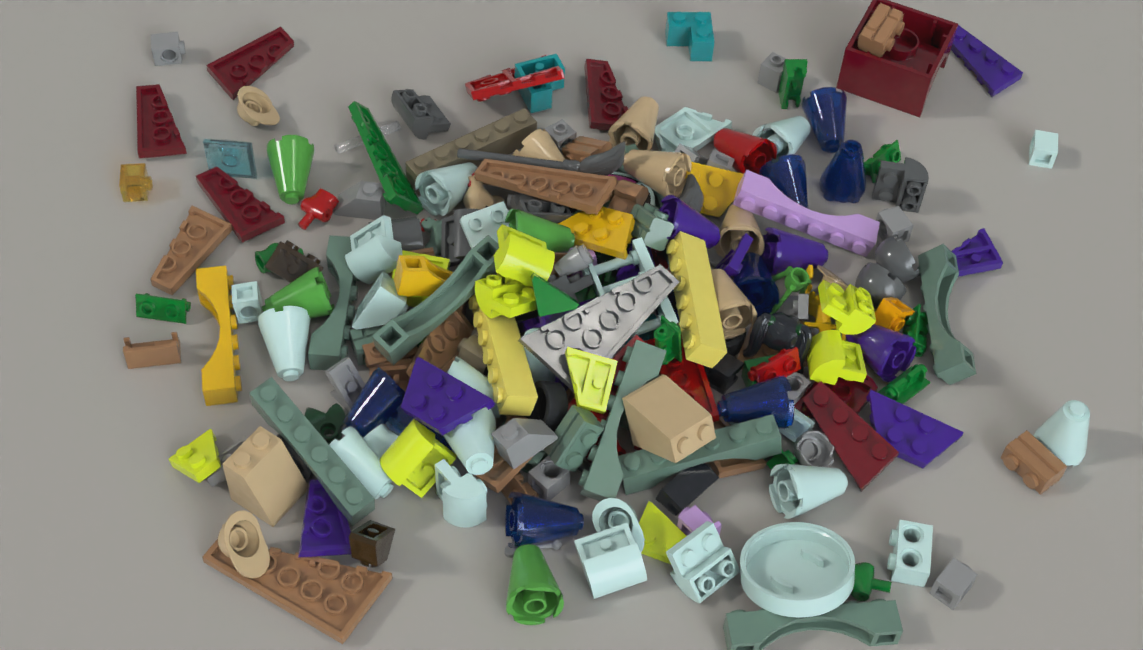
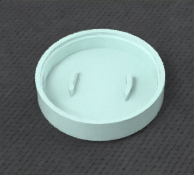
(797, 569)

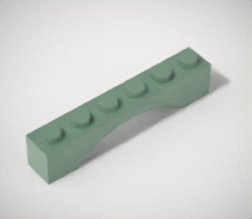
(938, 274)
(409, 329)
(329, 340)
(744, 440)
(326, 465)
(605, 472)
(869, 622)

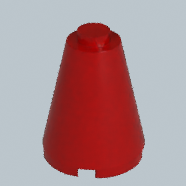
(747, 150)

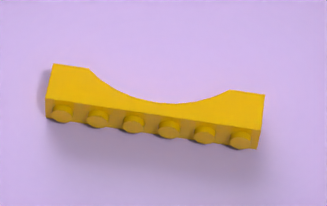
(418, 276)
(219, 374)

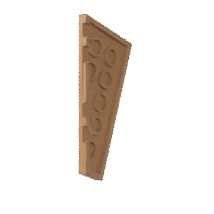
(311, 588)

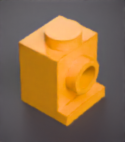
(892, 313)

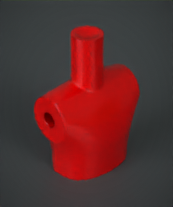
(317, 206)

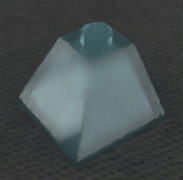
(231, 156)

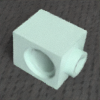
(1043, 149)
(247, 302)

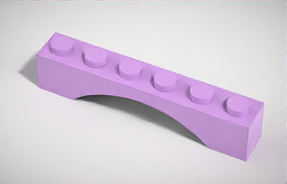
(763, 198)

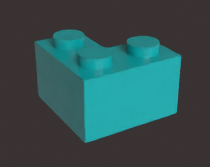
(691, 30)
(539, 96)

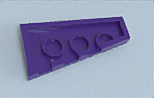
(984, 62)

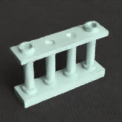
(640, 257)

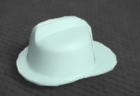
(614, 512)

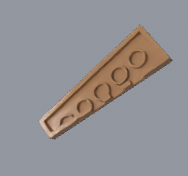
(564, 187)

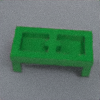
(792, 81)

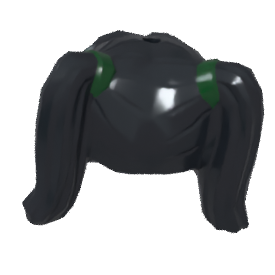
(778, 333)

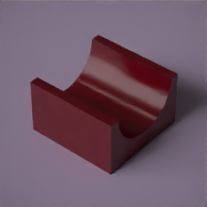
(906, 71)

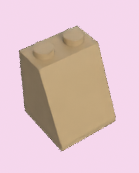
(667, 420)
(264, 477)

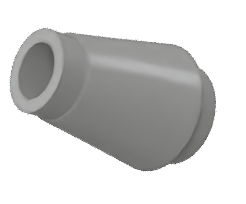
(574, 261)

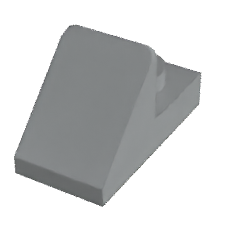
(346, 382)

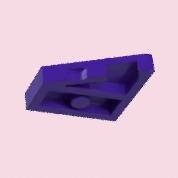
(977, 255)
(732, 261)

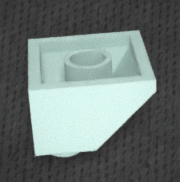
(379, 304)

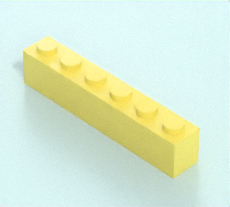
(696, 300)
(505, 362)

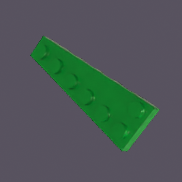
(392, 177)

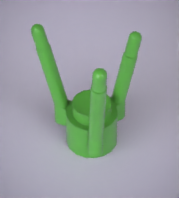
(795, 281)

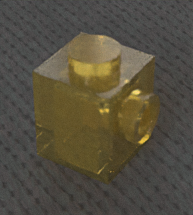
(135, 182)

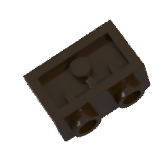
(289, 263)

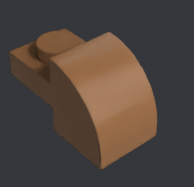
(627, 195)

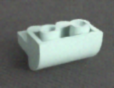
(373, 250)
(461, 496)
(611, 560)
(702, 563)

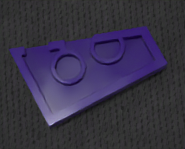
(324, 526)

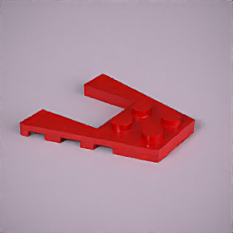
(504, 82)

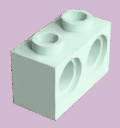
(914, 553)

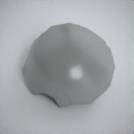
(813, 449)

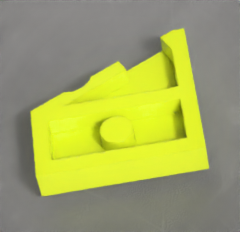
(590, 379)
(198, 458)
(659, 533)

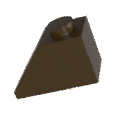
(371, 543)

